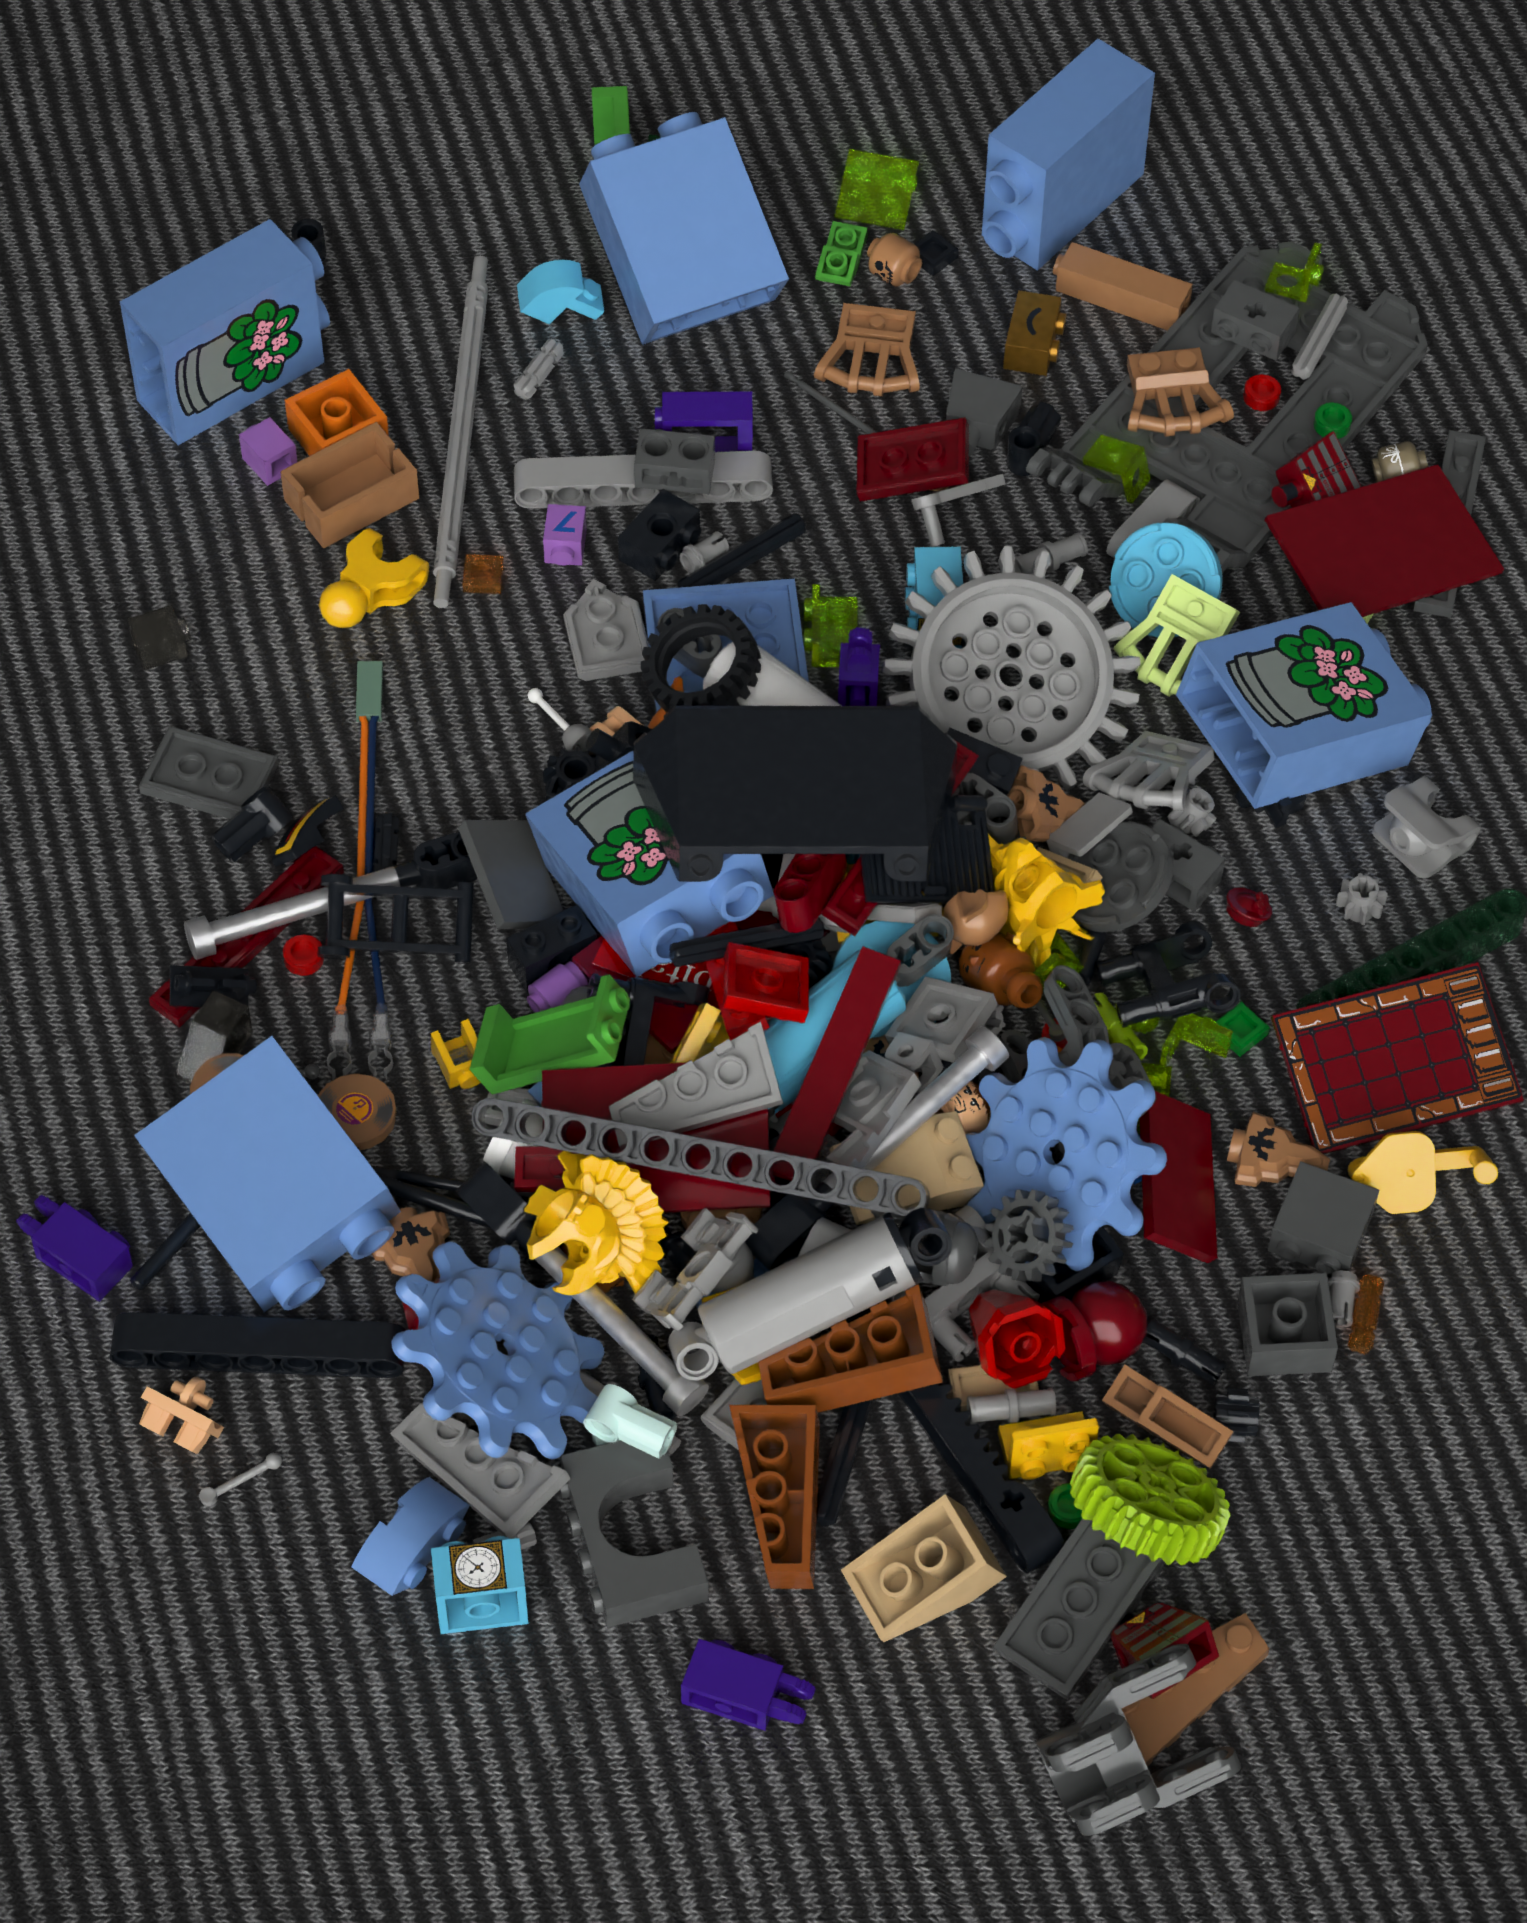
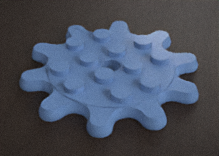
(1098, 1137)
(471, 1376)

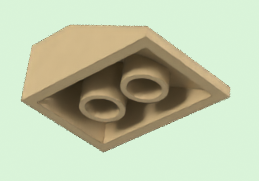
(937, 1157)
(923, 1569)

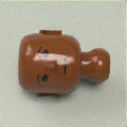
(1001, 970)

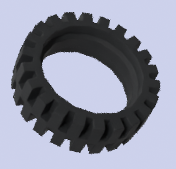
(687, 629)

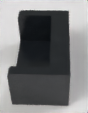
(1067, 1281)

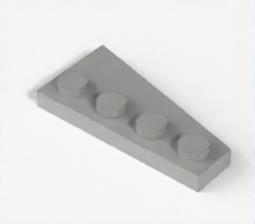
(712, 1089)
(500, 1489)

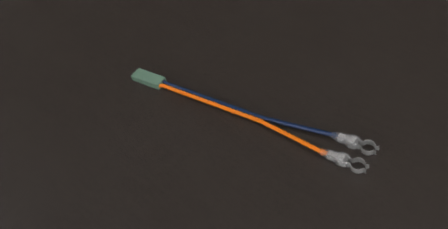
(368, 712)

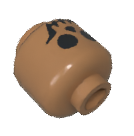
(894, 259)

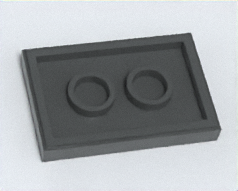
(206, 772)
(510, 872)

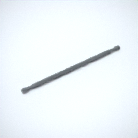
(833, 406)

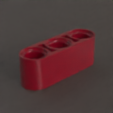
(807, 889)

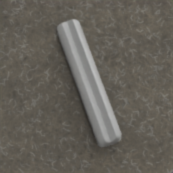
(1319, 336)

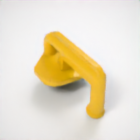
(1405, 1169)

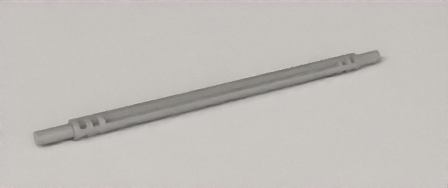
(460, 432)

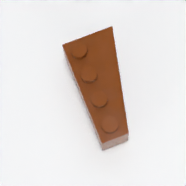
(857, 1360)
(781, 1478)

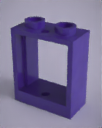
(710, 410)

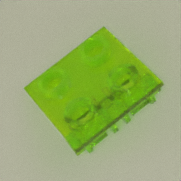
(877, 189)

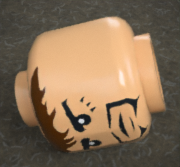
(971, 1108)

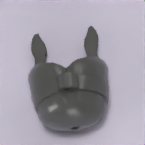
(962, 1255)

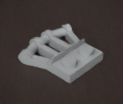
(1160, 758)

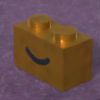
(1033, 333)

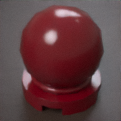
(1100, 1326)

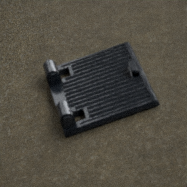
(958, 864)

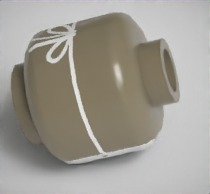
(1397, 460)

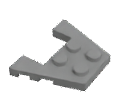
(869, 1108)

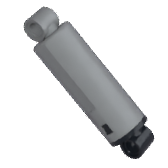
(810, 1293)

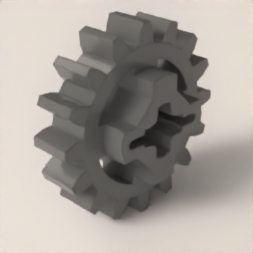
(1030, 1235)

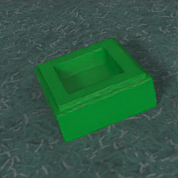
(1246, 1028)

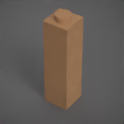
(1121, 286)

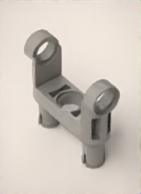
(954, 1299)

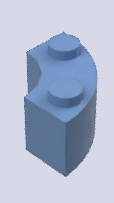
(399, 1552)

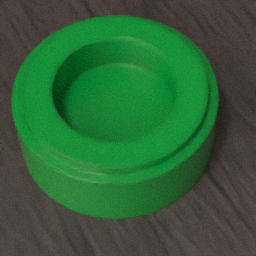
(1332, 418)
(1062, 1508)

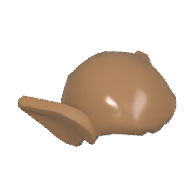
(976, 917)

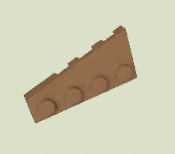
(1161, 1720)

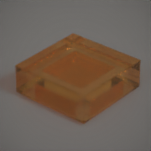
(483, 574)

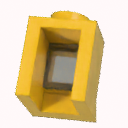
(456, 1056)

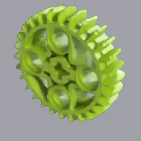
(1149, 1499)

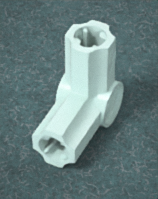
(620, 1417)

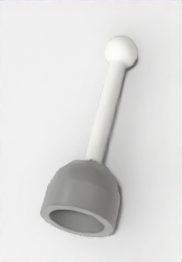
(572, 734)

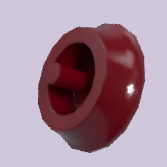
(1248, 906)

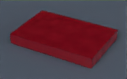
(913, 459)

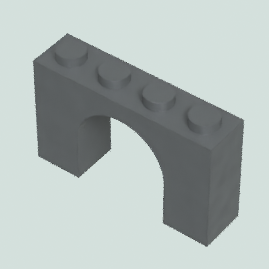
(626, 1584)

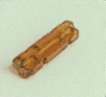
(1366, 1314)

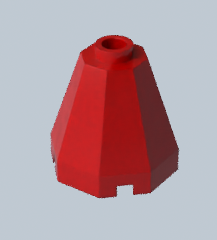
(1015, 1337)

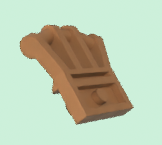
(874, 331)
(1173, 375)

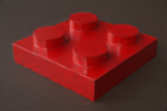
(766, 982)

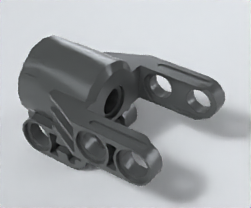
(1125, 1063)
(1100, 1763)

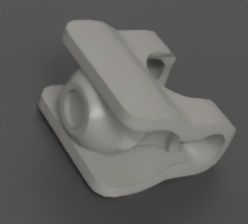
(1420, 835)

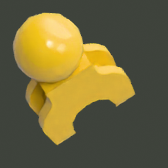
(370, 582)

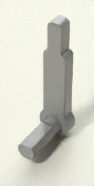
(928, 502)

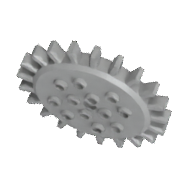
(1019, 606)

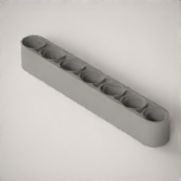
(611, 481)

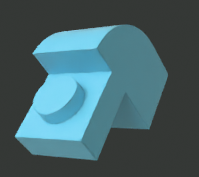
(558, 286)

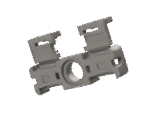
(716, 1245)

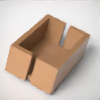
(350, 484)

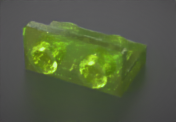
(831, 625)

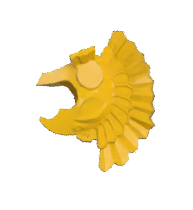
(1039, 896)
(604, 1220)

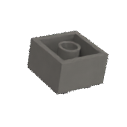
(1287, 1324)

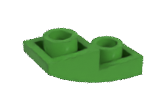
(842, 253)

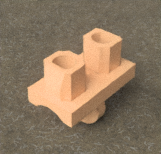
(196, 1426)

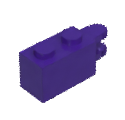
(859, 670)
(78, 1247)
(741, 1686)

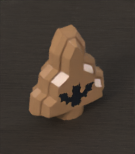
(1040, 804)
(1269, 1152)
(413, 1243)

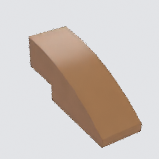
(1167, 1416)

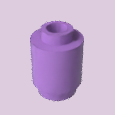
(554, 986)

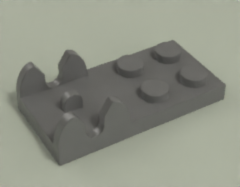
(1076, 1608)

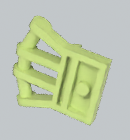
(1184, 612)

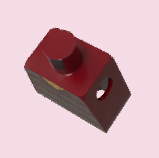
(1314, 474)
(1161, 1628)

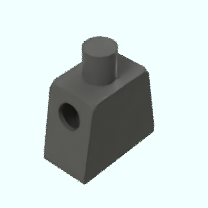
(987, 405)

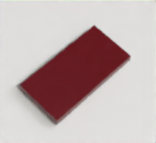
(1181, 1197)

